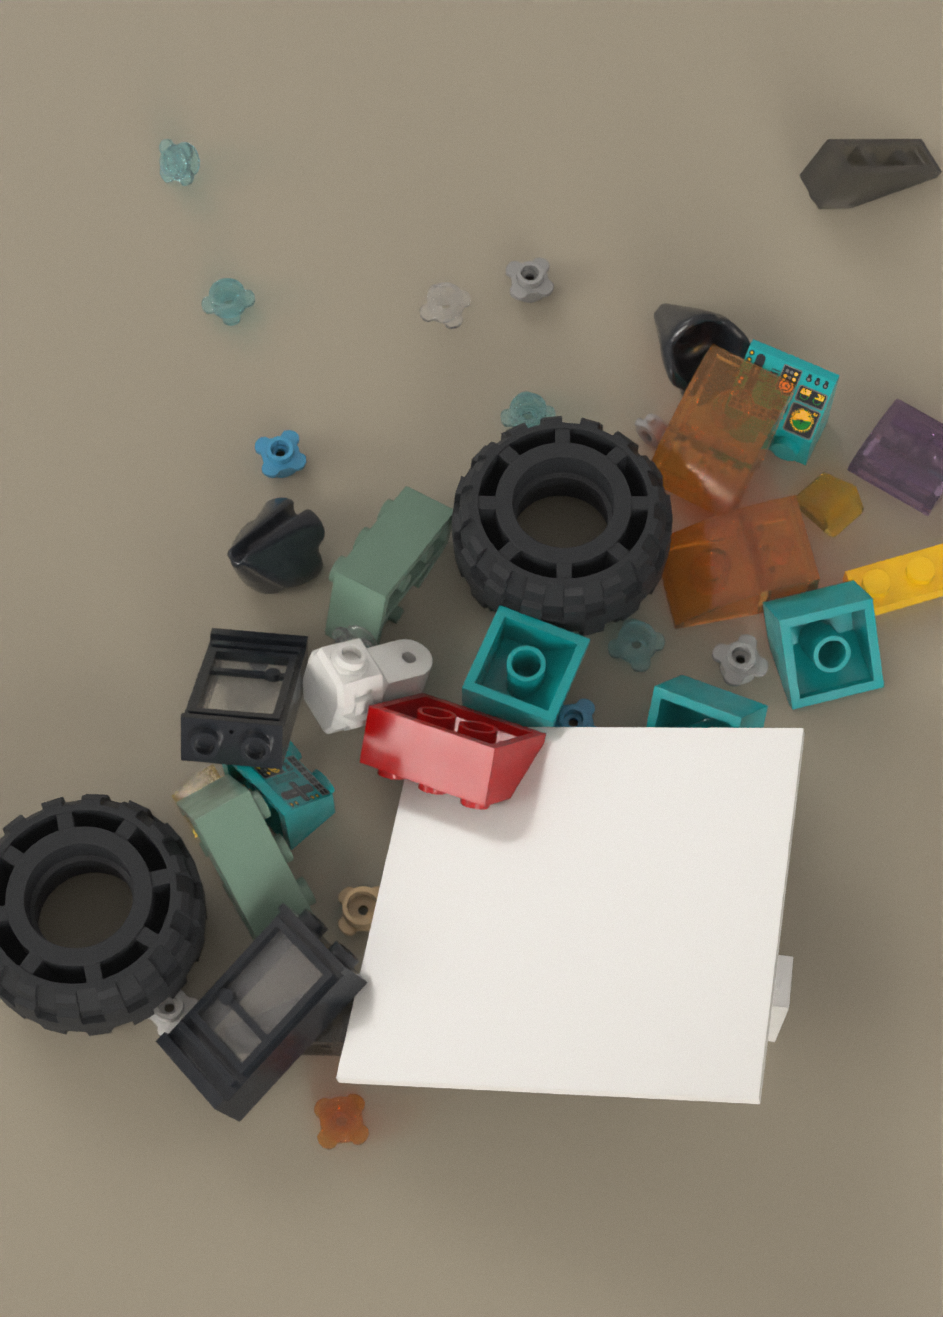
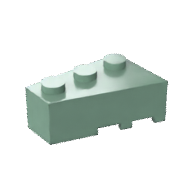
(388, 562)
(245, 852)

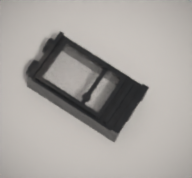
(245, 699)
(263, 1012)

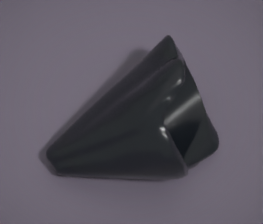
(688, 334)
(278, 548)

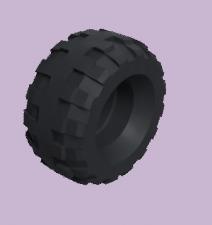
(562, 586)
(134, 967)

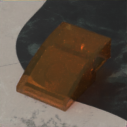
(721, 430)
(737, 562)

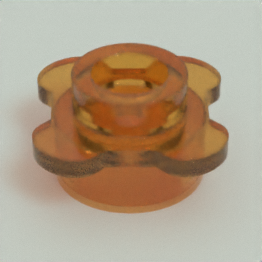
(330, 1110)

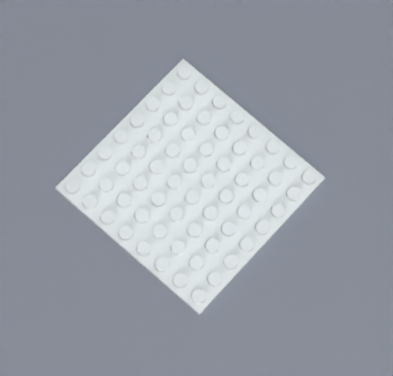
(590, 926)

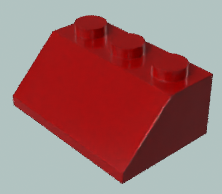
(449, 748)

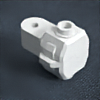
(349, 677)

